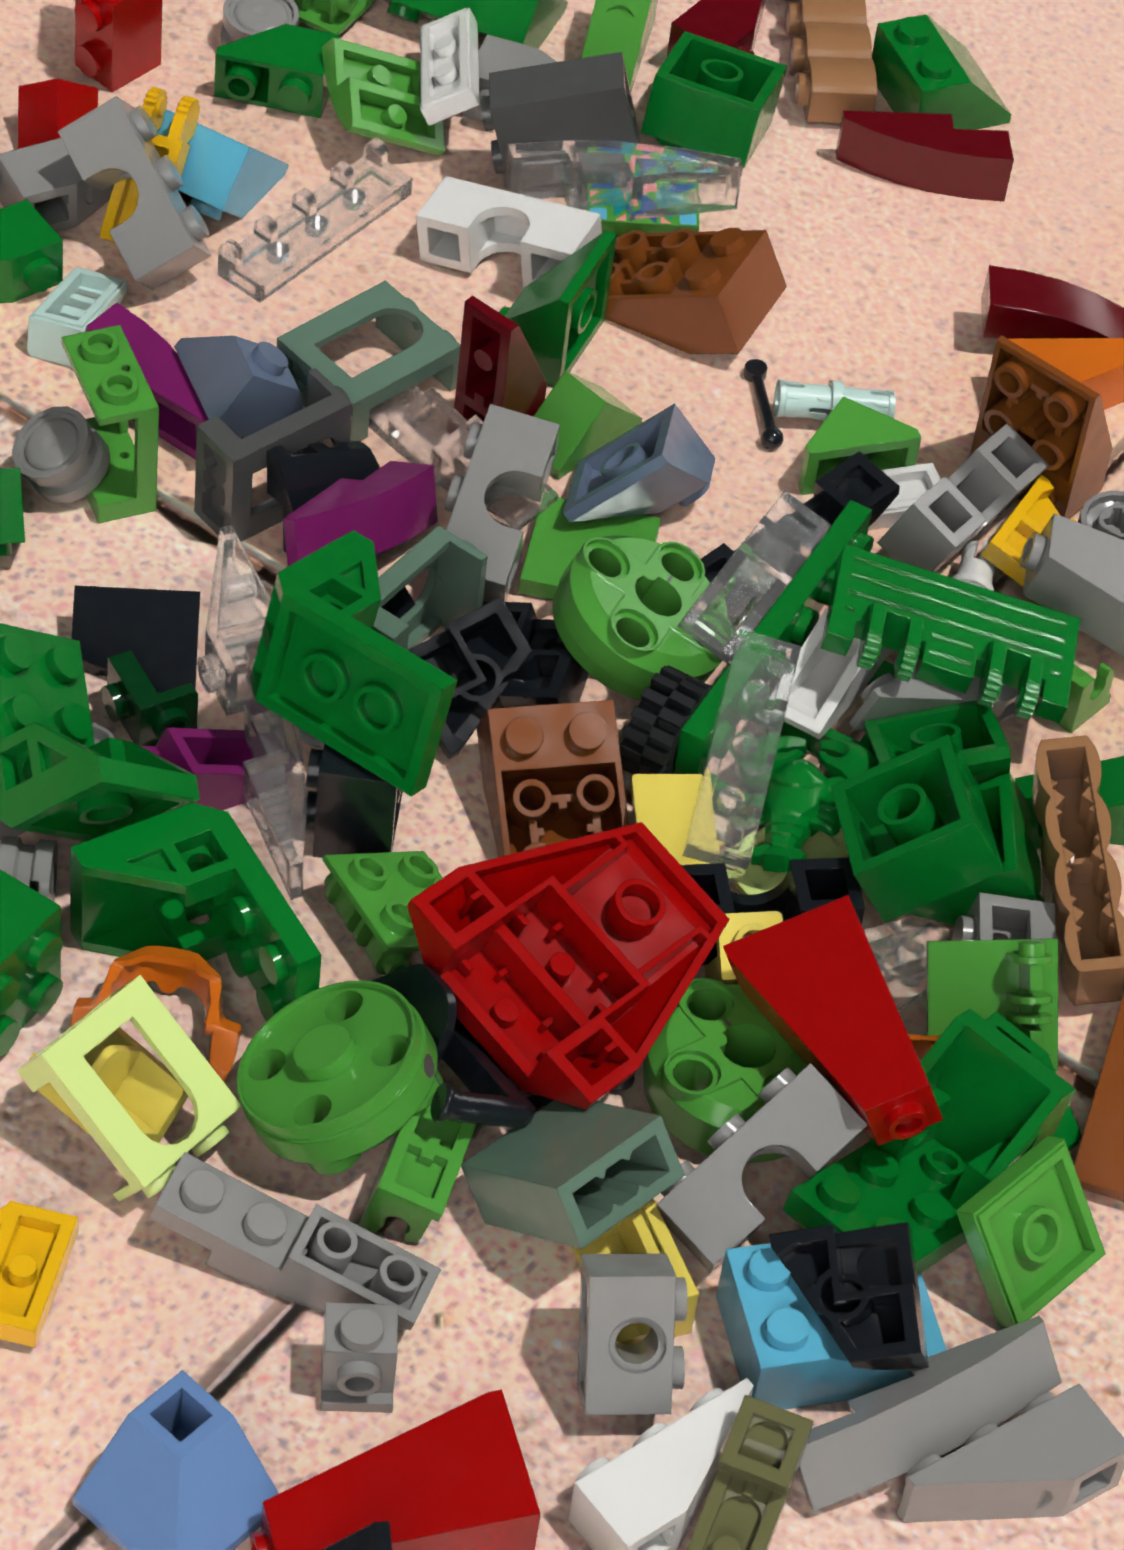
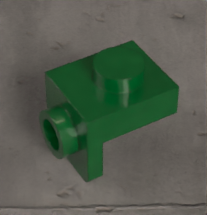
(139, 707)

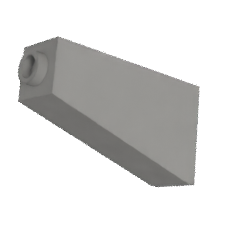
(1079, 575)

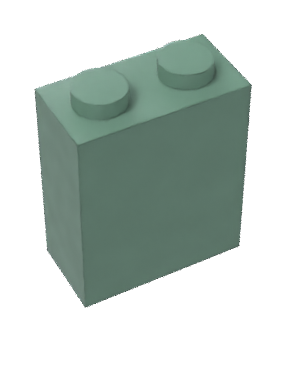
(573, 1171)

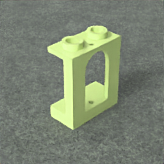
(140, 1160)

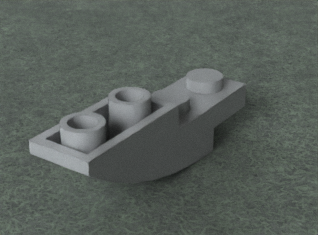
(287, 1251)

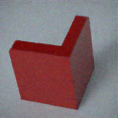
(50, 107)

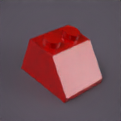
(117, 39)

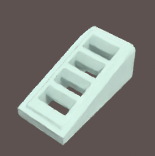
(69, 313)

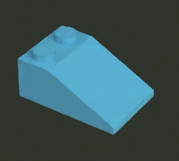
(783, 1341)

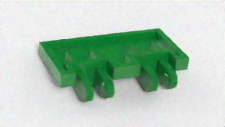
(952, 633)

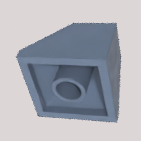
(240, 381)
(642, 471)

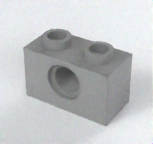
(612, 1295)

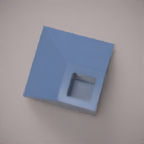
(177, 1476)

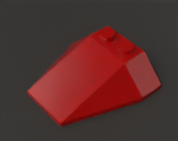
(569, 955)

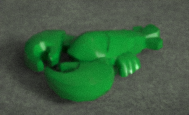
(801, 797)

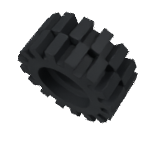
(657, 722)

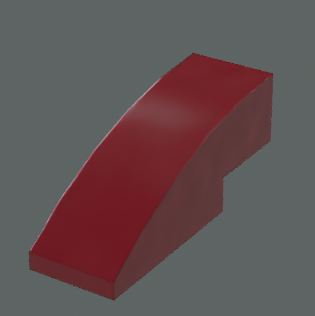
(927, 153)
(1039, 306)

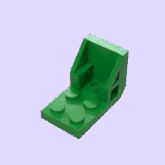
(341, 677)
(49, 763)
(179, 865)
(993, 1112)

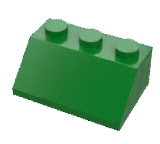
(514, 20)

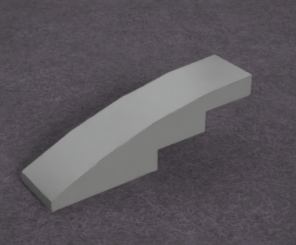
(928, 1412)

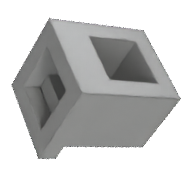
(1006, 918)
(359, 1357)

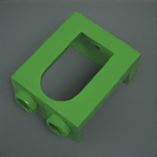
(118, 394)

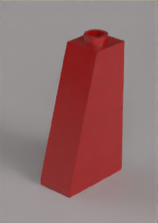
(835, 1011)
(439, 1485)

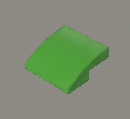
(379, 96)

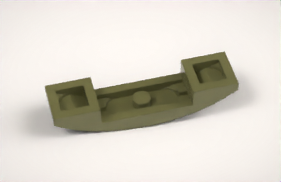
(752, 1478)

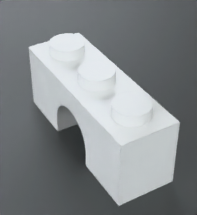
(471, 221)

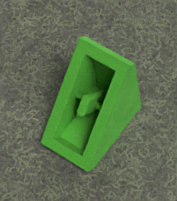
(586, 417)
(855, 429)

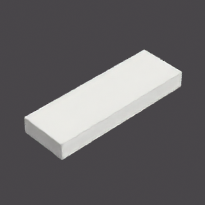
(449, 66)

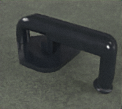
(492, 1094)

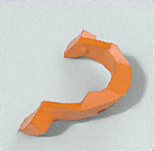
(170, 970)

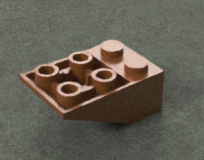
(694, 287)
(1054, 417)
(551, 773)

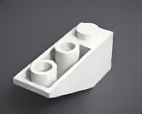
(660, 1483)

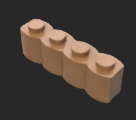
(832, 58)
(1080, 868)

